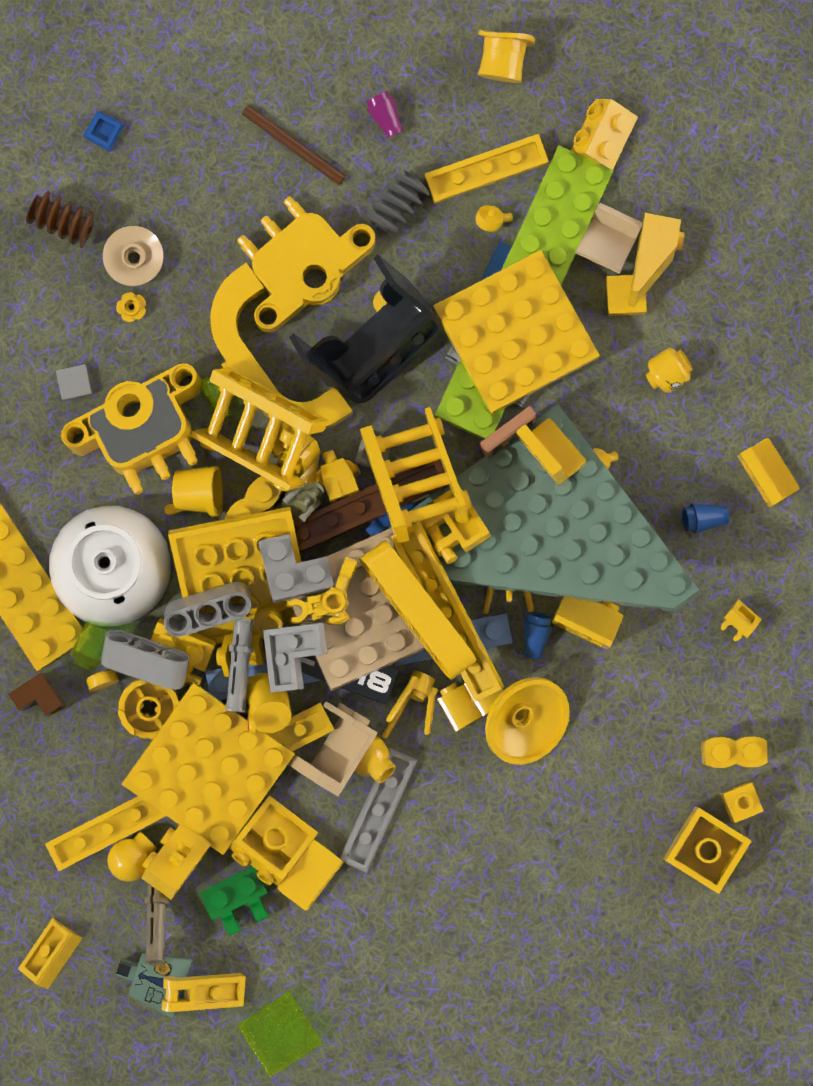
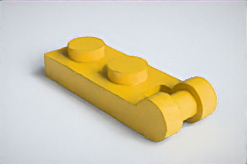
(204, 992)

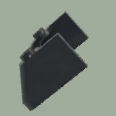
(379, 347)

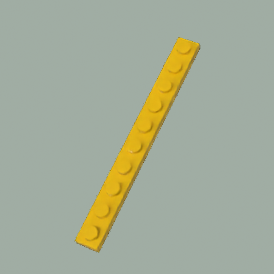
(139, 814)

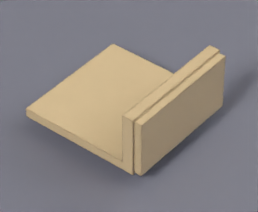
(609, 238)

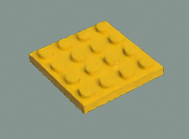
(516, 332)
(229, 553)
(207, 768)

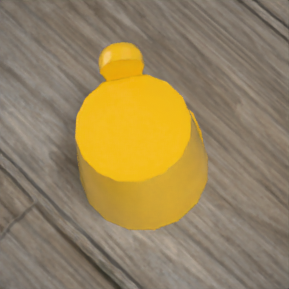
(197, 491)
(266, 710)

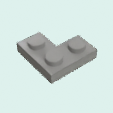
(290, 579)
(284, 651)

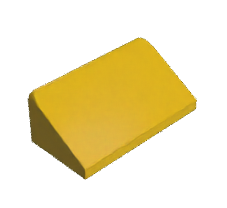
(310, 875)
(50, 953)

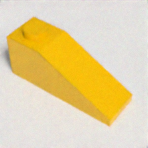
(655, 252)

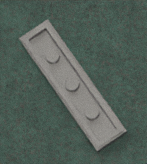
(377, 813)

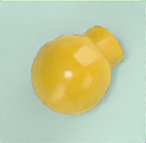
(376, 762)
(127, 857)

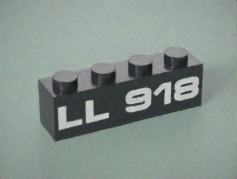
(373, 686)

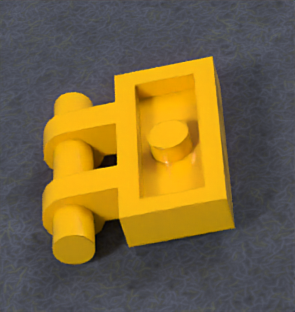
(467, 534)
(195, 645)

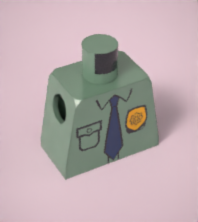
(148, 979)

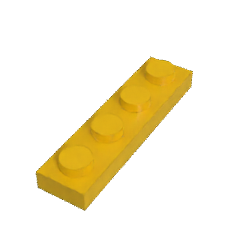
(486, 168)

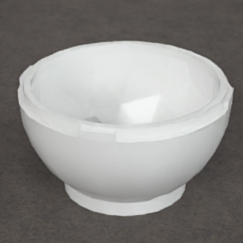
(137, 567)

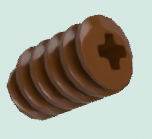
(60, 219)

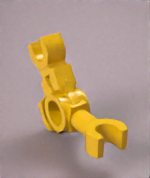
(330, 603)

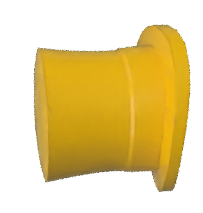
(504, 55)

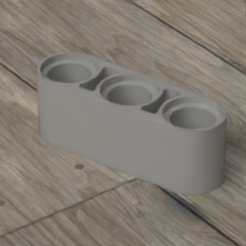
(197, 620)
(145, 659)

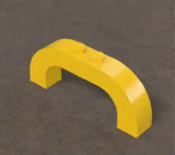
(230, 300)

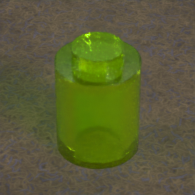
(89, 646)

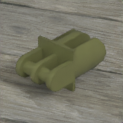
(302, 500)

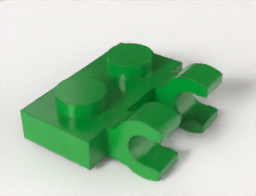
(233, 893)

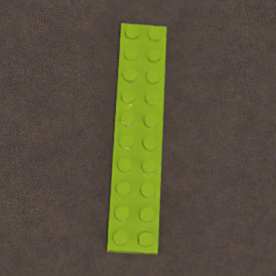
(554, 226)

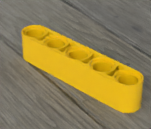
(417, 609)

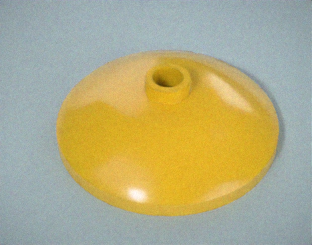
(527, 720)

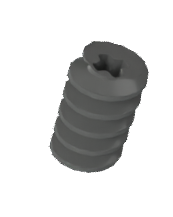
(396, 203)

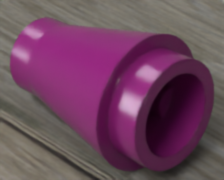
(385, 113)

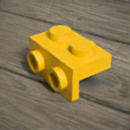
(604, 132)

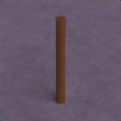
(293, 144)

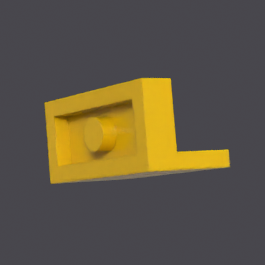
(552, 450)
(768, 472)

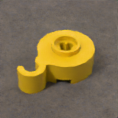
(132, 702)

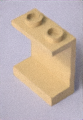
(339, 752)

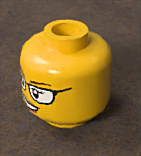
(669, 370)

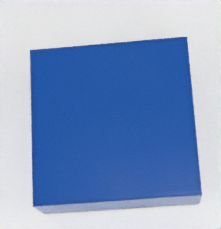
(103, 131)

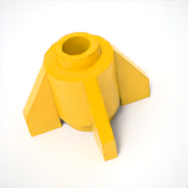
(308, 460)

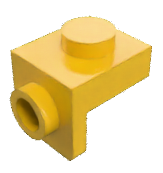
(223, 654)

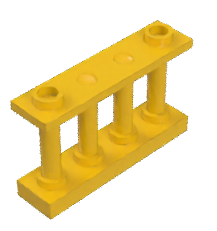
(280, 410)
(393, 494)

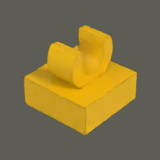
(742, 619)

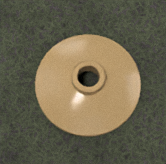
(133, 240)

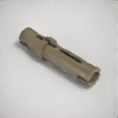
(155, 926)

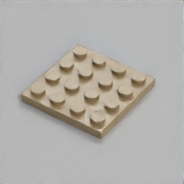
(375, 631)

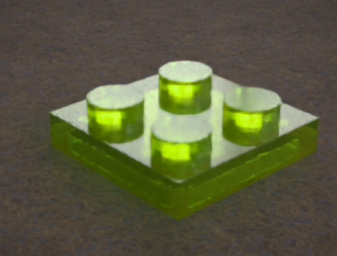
(279, 1033)

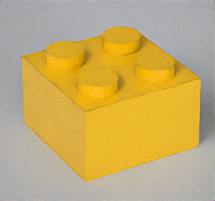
(707, 850)

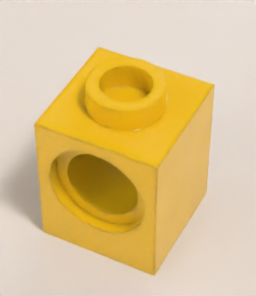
(741, 802)

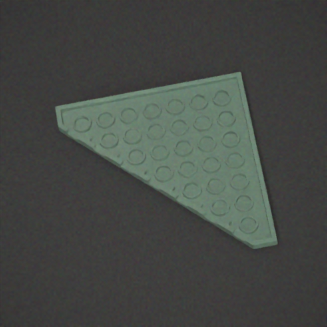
(565, 537)

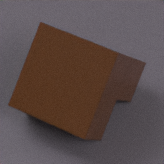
(38, 690)

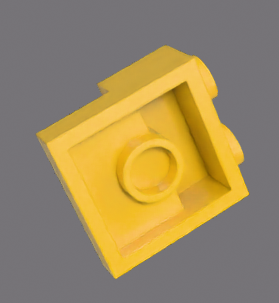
(272, 841)

